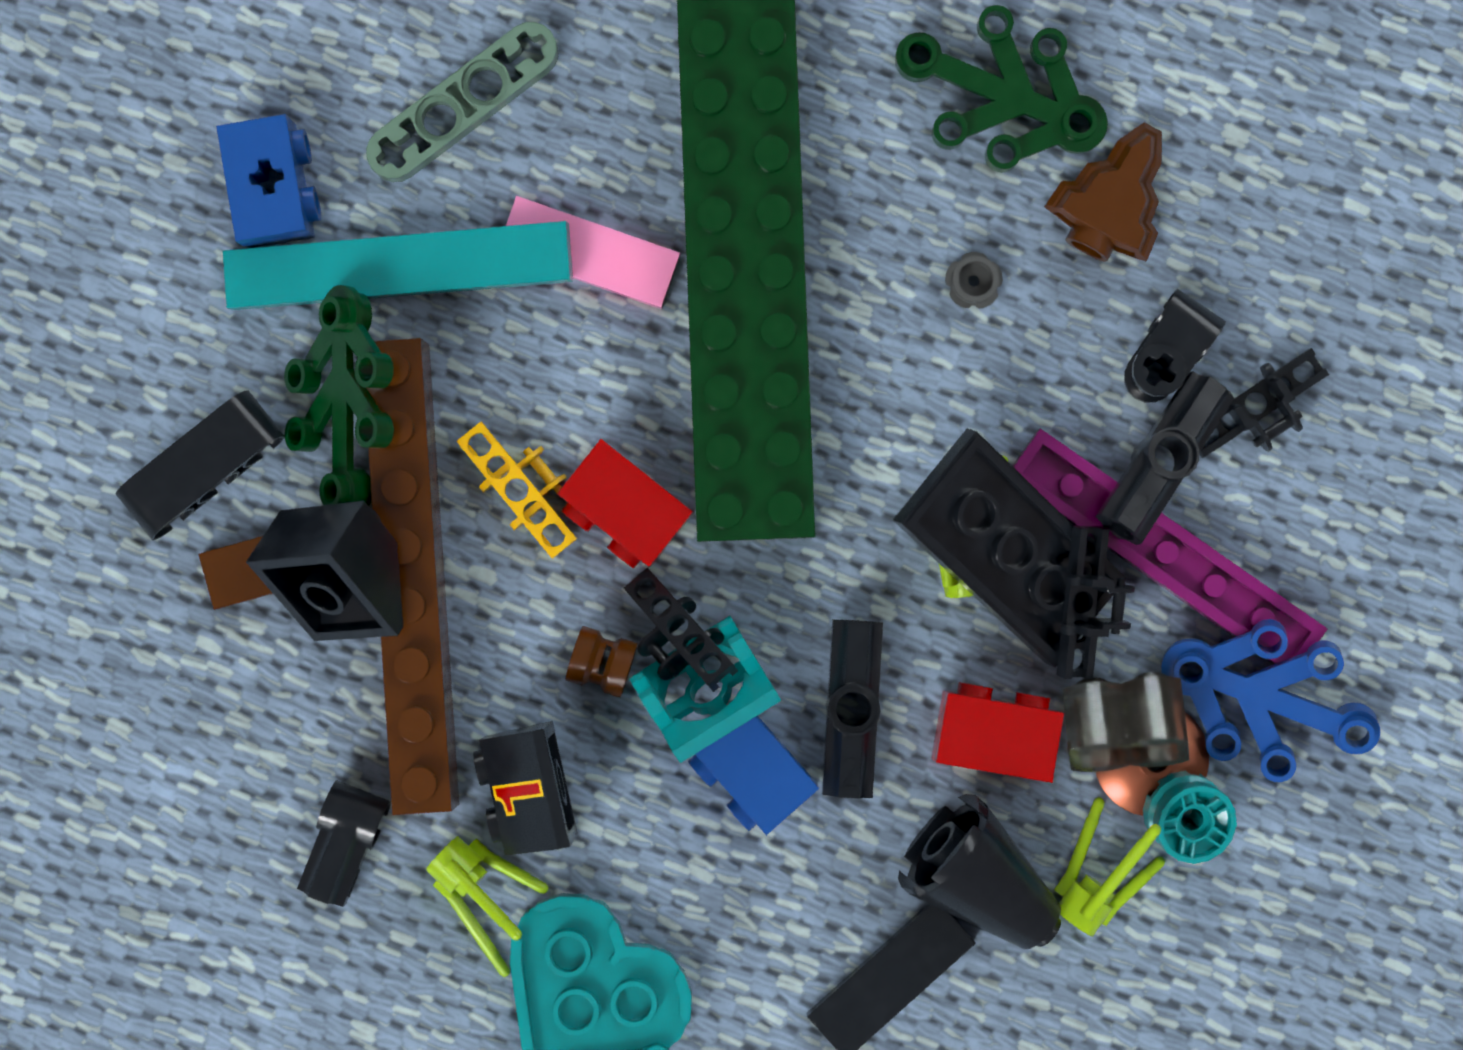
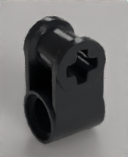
(1176, 343)

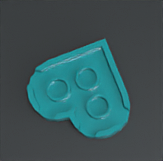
(588, 986)

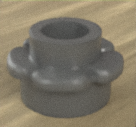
(976, 265)

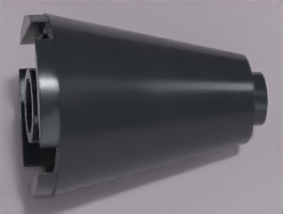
(980, 875)

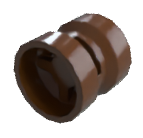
(588, 658)

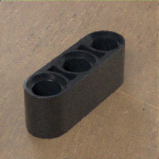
(197, 463)

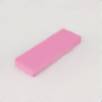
(607, 255)

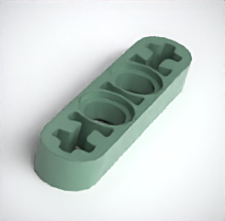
(456, 94)

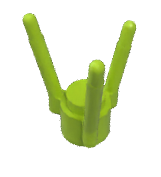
(459, 872)
(1091, 903)

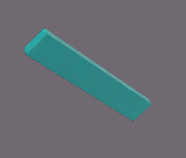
(399, 265)

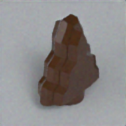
(1114, 199)

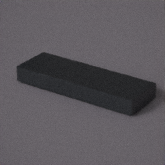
(890, 978)

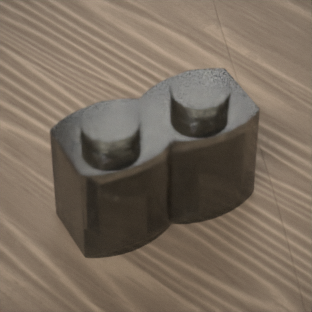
(1125, 723)

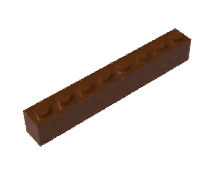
(419, 657)

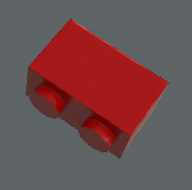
(623, 504)
(998, 734)

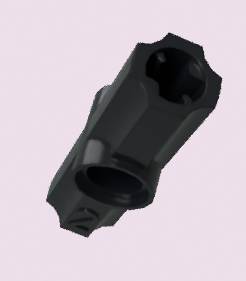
(1184, 431)
(852, 747)

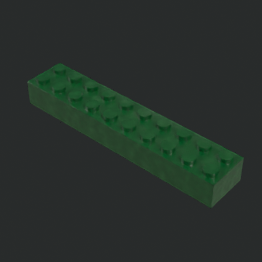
(745, 270)

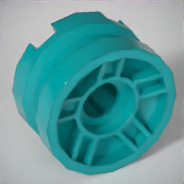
(1210, 823)

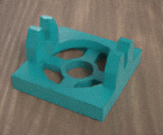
(690, 737)

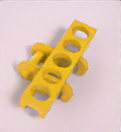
(511, 471)

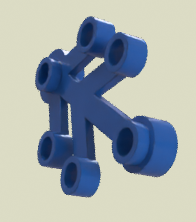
(1262, 693)

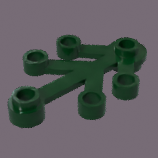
(1010, 94)
(345, 327)

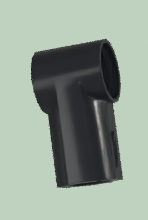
(346, 832)

